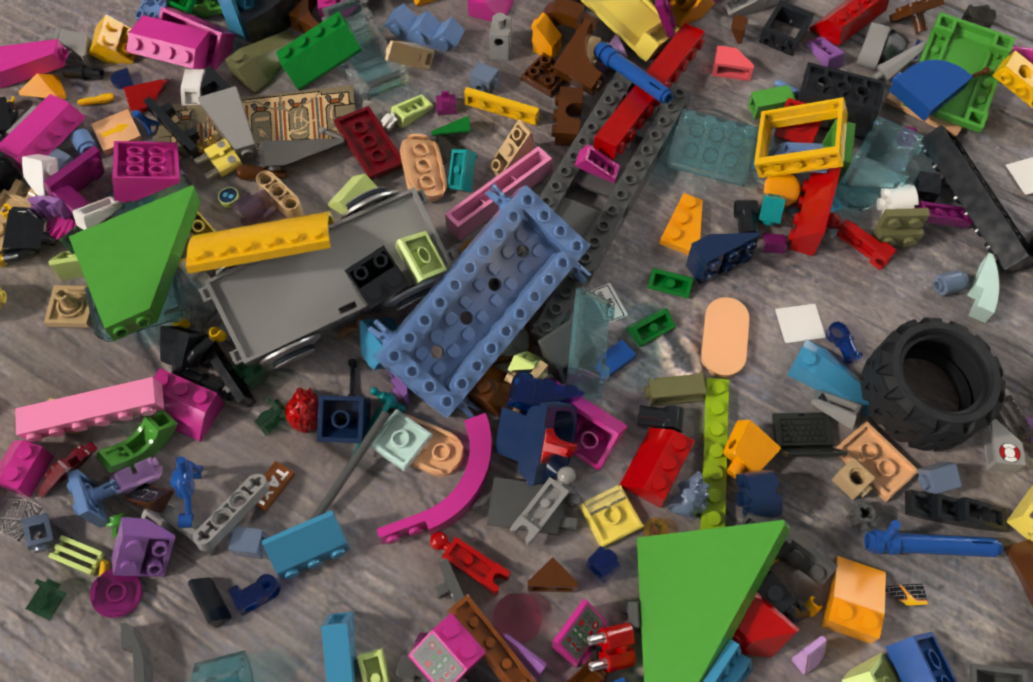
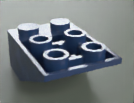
(720, 254)

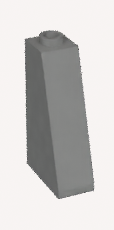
(230, 118)

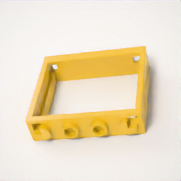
(805, 160)

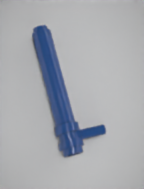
(614, 60)
(894, 543)

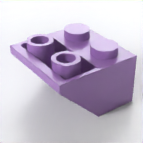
(141, 548)

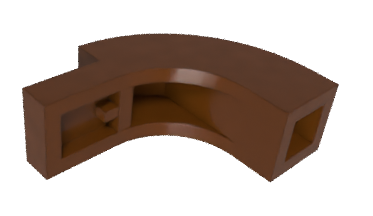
(568, 13)

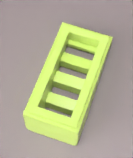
(405, 118)

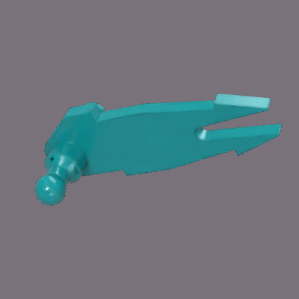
(387, 400)

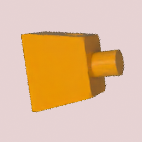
(748, 448)

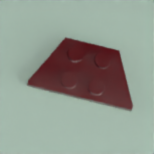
(59, 470)

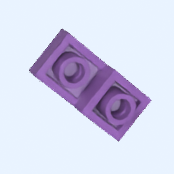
(48, 207)
(399, 389)

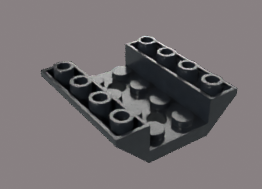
(840, 83)

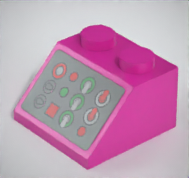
(572, 638)
(447, 652)

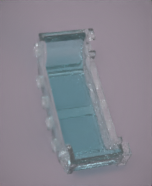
(368, 69)

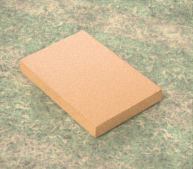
(880, 458)

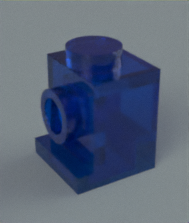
(603, 563)

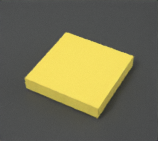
(613, 523)

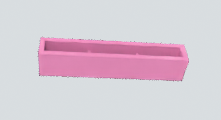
(479, 207)
(89, 409)

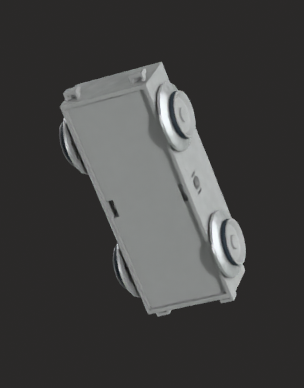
(287, 302)

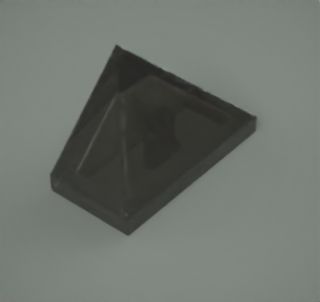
(446, 144)

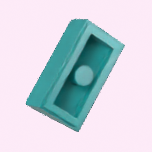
(461, 170)

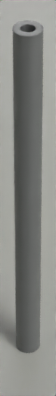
(351, 465)

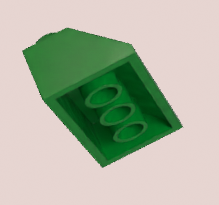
(319, 51)

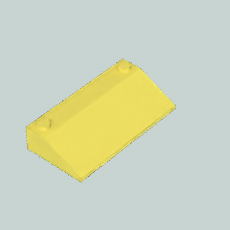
(634, 23)

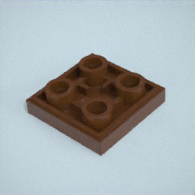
(542, 76)

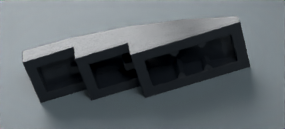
(956, 512)

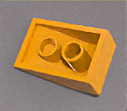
(855, 601)

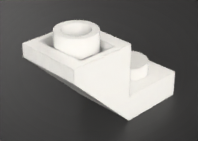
(191, 86)

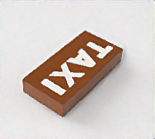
(278, 479)

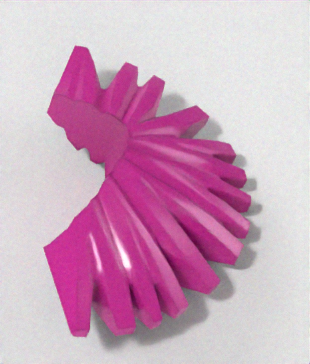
(59, 227)

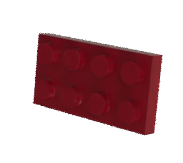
(369, 143)

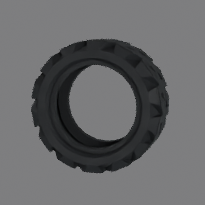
(961, 356)

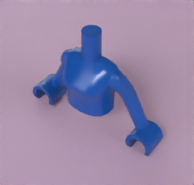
(184, 484)

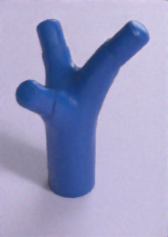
(147, 122)

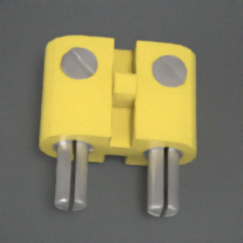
(222, 157)

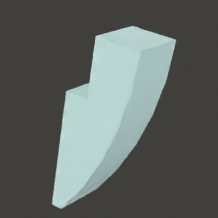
(985, 290)

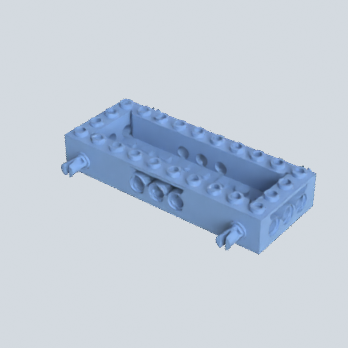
(495, 315)

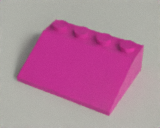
(143, 168)

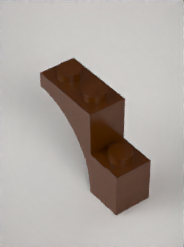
(301, 16)

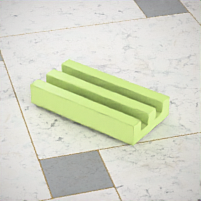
(61, 548)

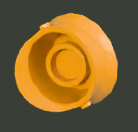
(783, 185)

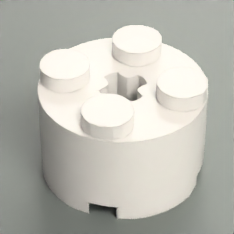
(900, 198)

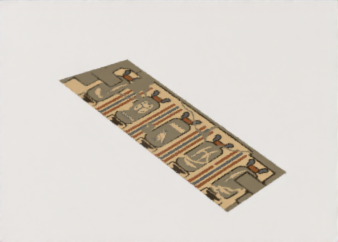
(272, 116)

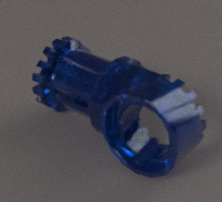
(844, 343)

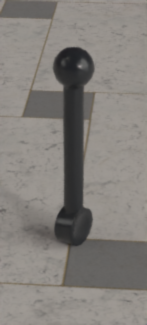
(352, 364)

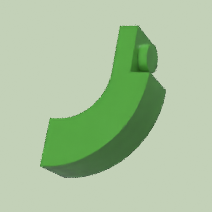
(144, 443)

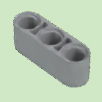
(873, 45)

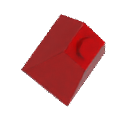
(137, 93)
(763, 629)

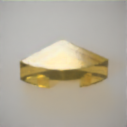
(209, 141)

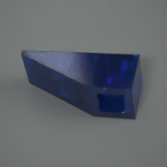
(530, 391)

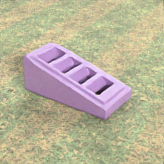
(810, 656)

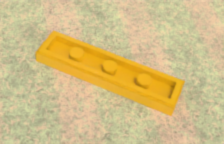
(501, 106)

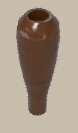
(250, 172)

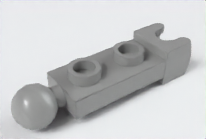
(544, 504)

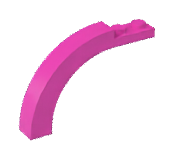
(461, 498)

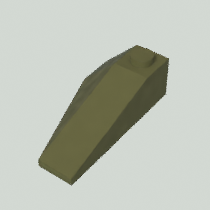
(258, 61)

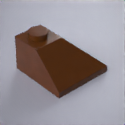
(491, 391)

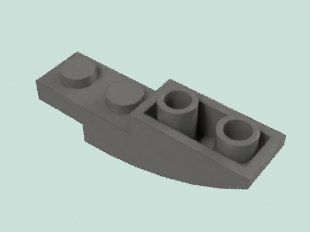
(800, 552)

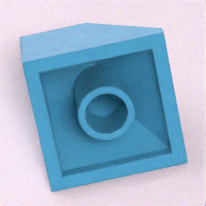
(370, 343)

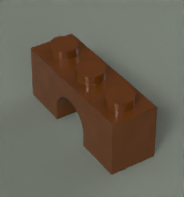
(569, 104)

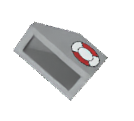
(1002, 449)

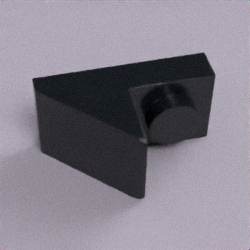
(212, 82)

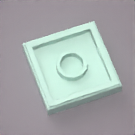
(401, 440)

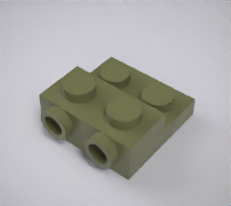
(901, 226)

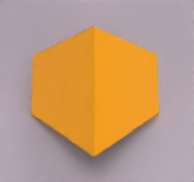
(42, 85)

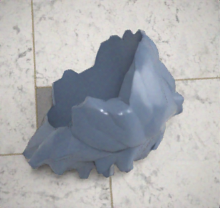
(691, 497)

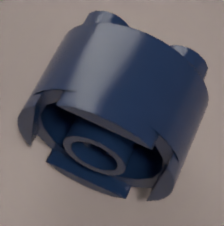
(759, 493)

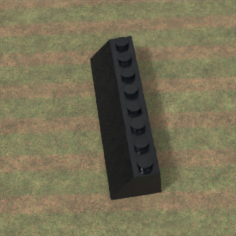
(978, 200)

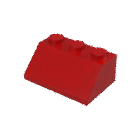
(657, 465)

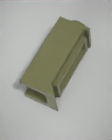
(675, 390)

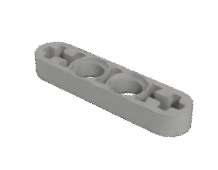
(229, 509)

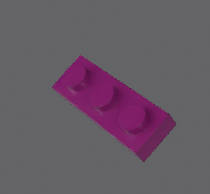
(946, 214)

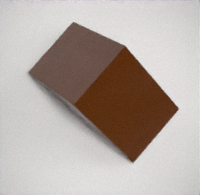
(552, 578)

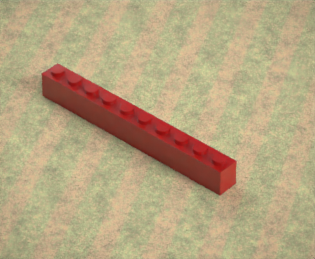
(639, 105)

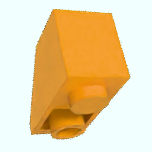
(545, 36)

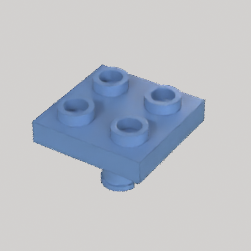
(89, 497)

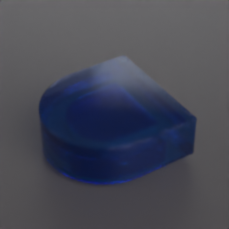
(121, 78)

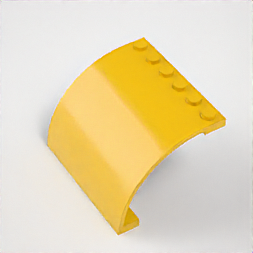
(258, 242)

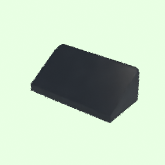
(893, 46)
(210, 601)

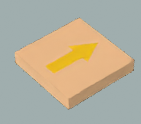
(116, 128)

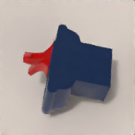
(538, 439)

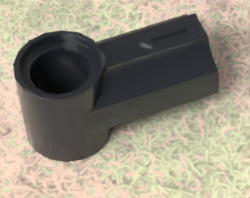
(746, 213)
(664, 418)

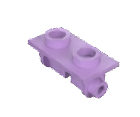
(146, 472)

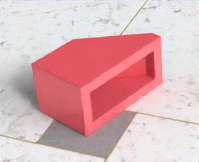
(731, 64)

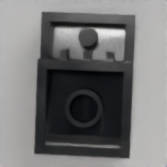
(267, 18)

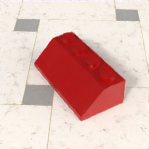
(848, 19)
(813, 211)

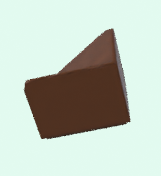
(738, 27)

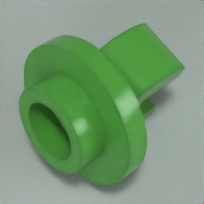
(115, 522)

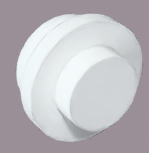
(389, 121)

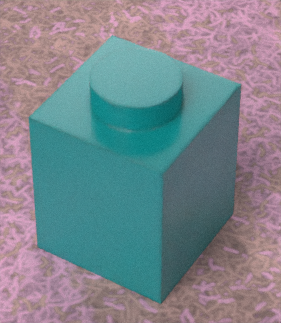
(771, 208)

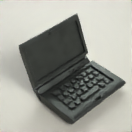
(804, 434)

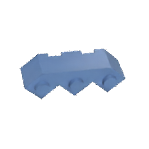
(424, 29)

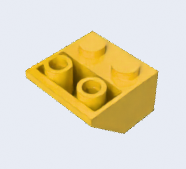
(111, 42)

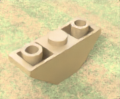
(515, 147)

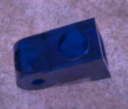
(256, 594)

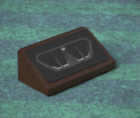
(150, 496)

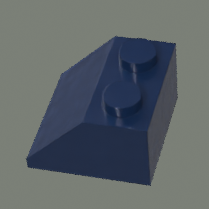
(343, 418)

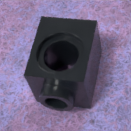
(927, 186)

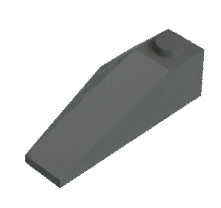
(286, 152)

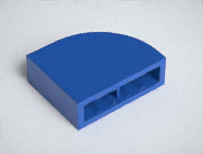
(929, 86)

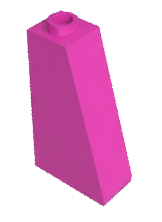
(25, 60)

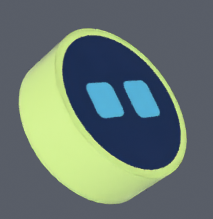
(228, 196)

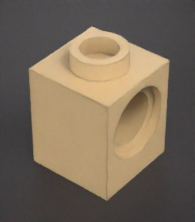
(856, 470)

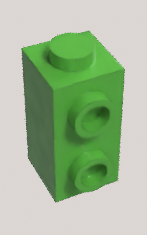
(769, 99)

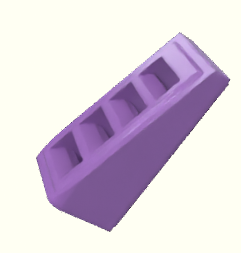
(828, 53)

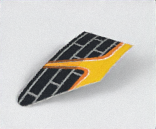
(908, 593)

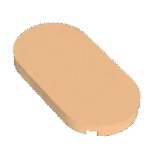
(423, 166)
(725, 337)
(442, 454)

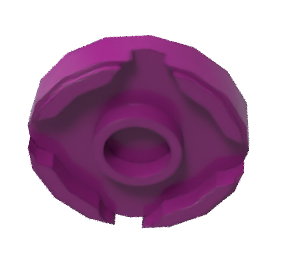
(115, 595)

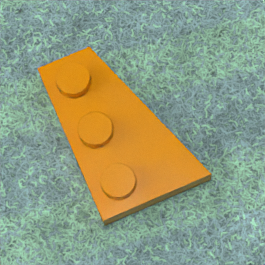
(684, 225)

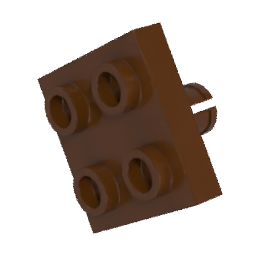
(916, 11)

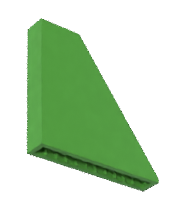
(134, 260)
(697, 593)

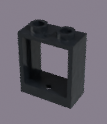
(790, 15)

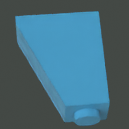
(339, 647)

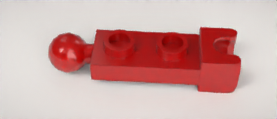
(868, 245)
(470, 561)

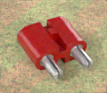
(616, 648)

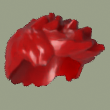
(303, 410)

